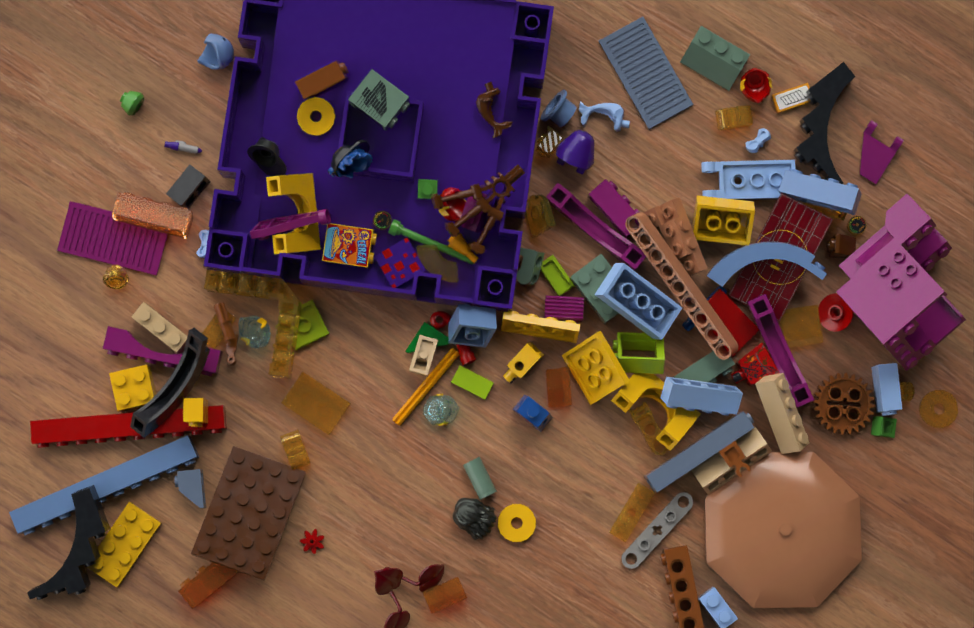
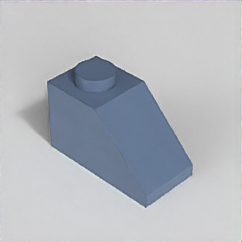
(192, 486)

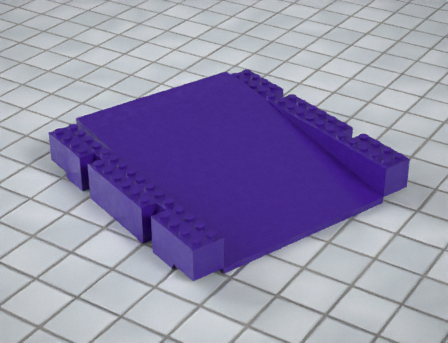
(438, 58)

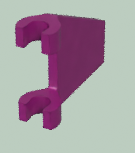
(876, 155)

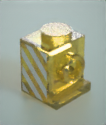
(548, 143)

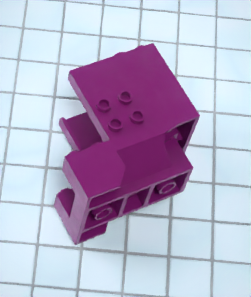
(894, 290)

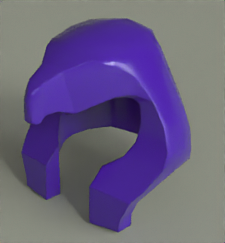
(577, 151)

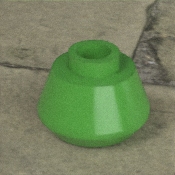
(132, 102)

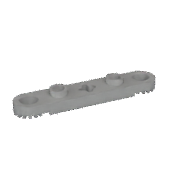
(667, 520)

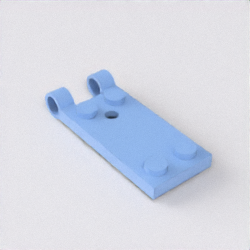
(759, 178)

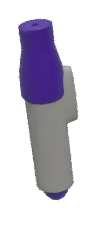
(182, 146)

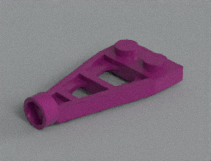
(280, 224)

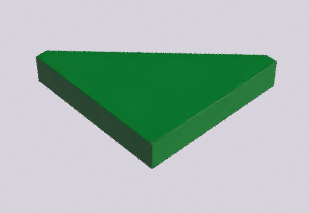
(428, 331)

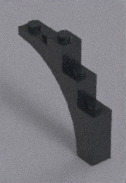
(815, 123)
(89, 522)

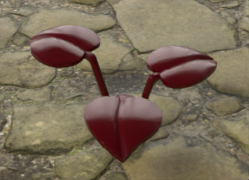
(390, 579)

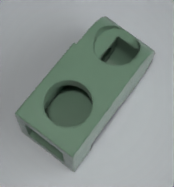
(530, 266)

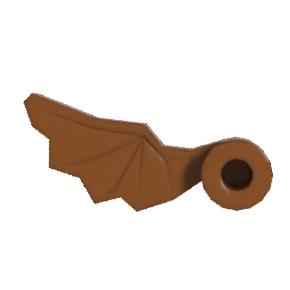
(231, 348)

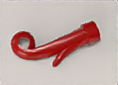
(466, 355)

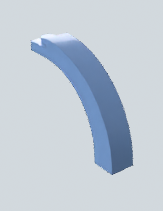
(760, 251)

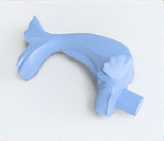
(612, 110)

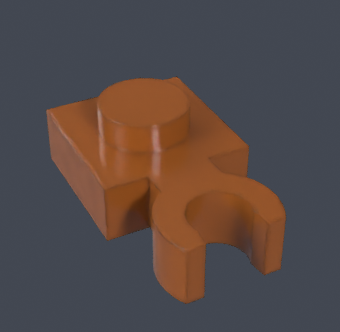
(733, 456)

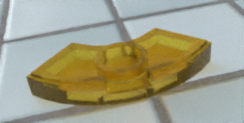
(436, 264)

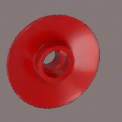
(828, 313)

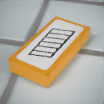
(790, 98)

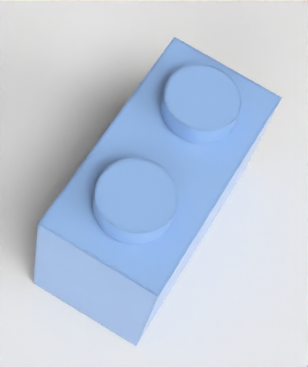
(717, 608)

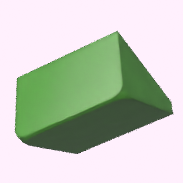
(883, 426)

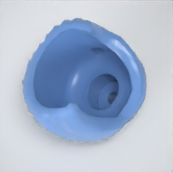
(217, 53)

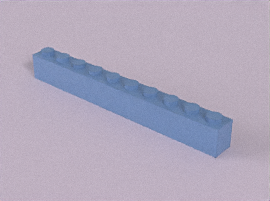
(106, 483)

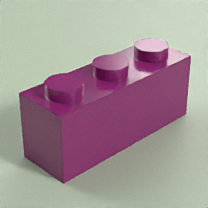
(613, 205)

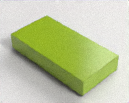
(556, 275)
(472, 382)

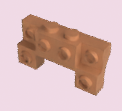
(678, 234)

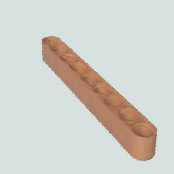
(690, 289)

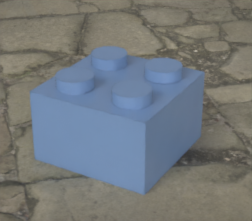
(472, 325)

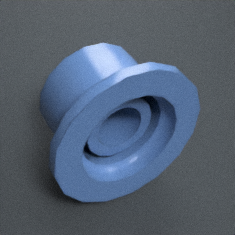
(559, 109)

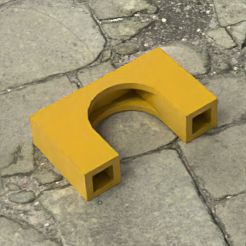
(301, 190)
(651, 386)

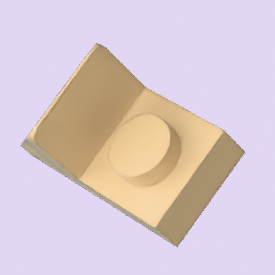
(423, 355)

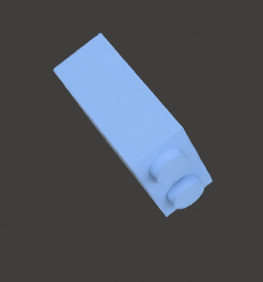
(886, 388)

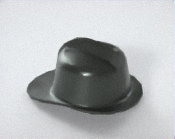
(266, 156)

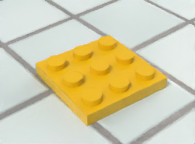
(595, 367)

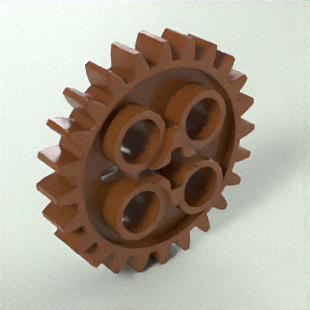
(844, 386)

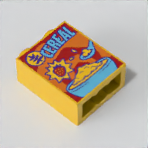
(349, 245)

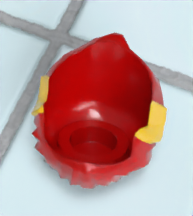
(756, 85)
(452, 209)

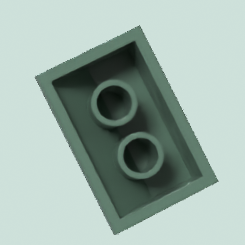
(715, 58)

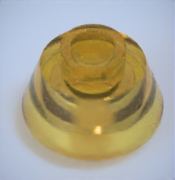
(115, 277)

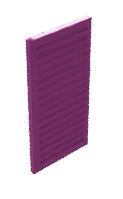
(96, 236)

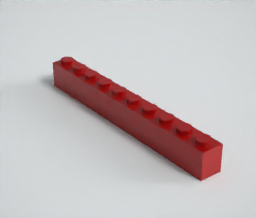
(117, 427)

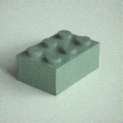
(589, 280)

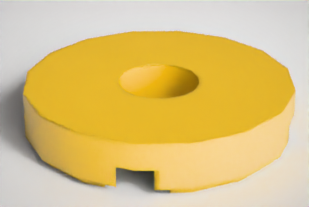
(304, 116)
(528, 522)

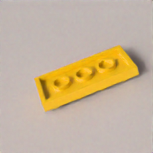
(540, 327)
(124, 544)

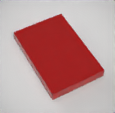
(733, 318)

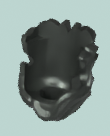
(474, 517)

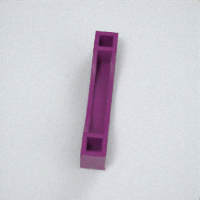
(589, 223)
(123, 342)
(778, 348)

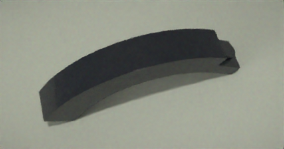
(176, 388)

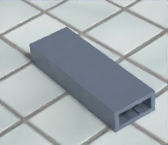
(699, 451)

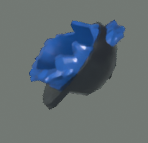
(350, 159)

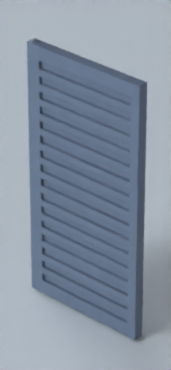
(645, 72)

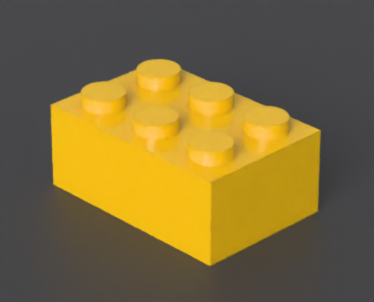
(723, 220)

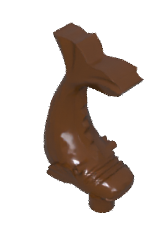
(484, 104)

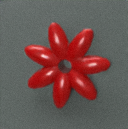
(316, 543)

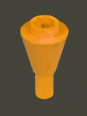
(460, 245)

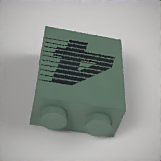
(379, 99)

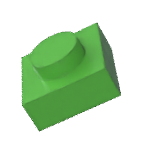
(427, 188)

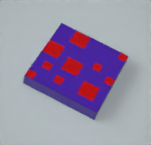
(399, 263)

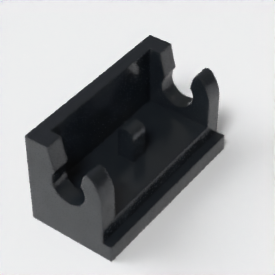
(188, 187)

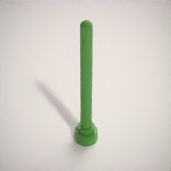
(397, 229)

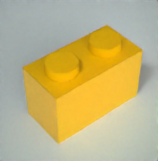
(195, 411)

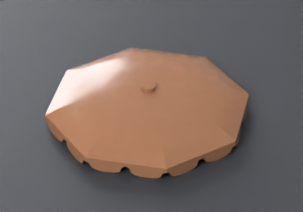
(783, 531)

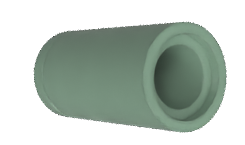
(479, 478)

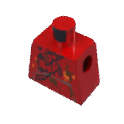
(754, 366)

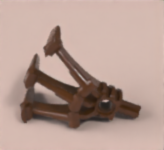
(482, 204)

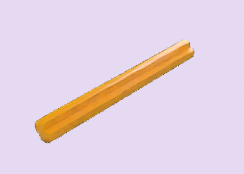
(426, 386)

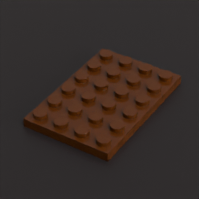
(248, 513)

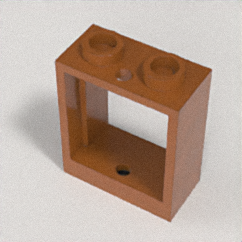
(322, 79)

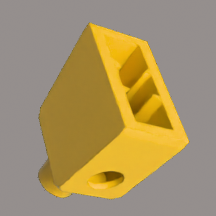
(529, 356)

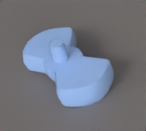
(763, 136)
(203, 234)

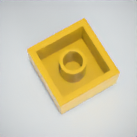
(132, 387)

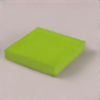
(310, 325)

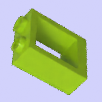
(640, 341)

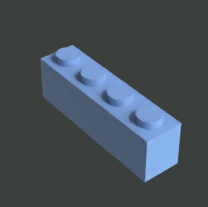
(821, 192)

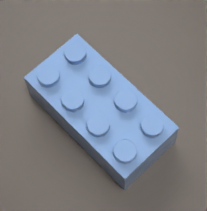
(638, 301)

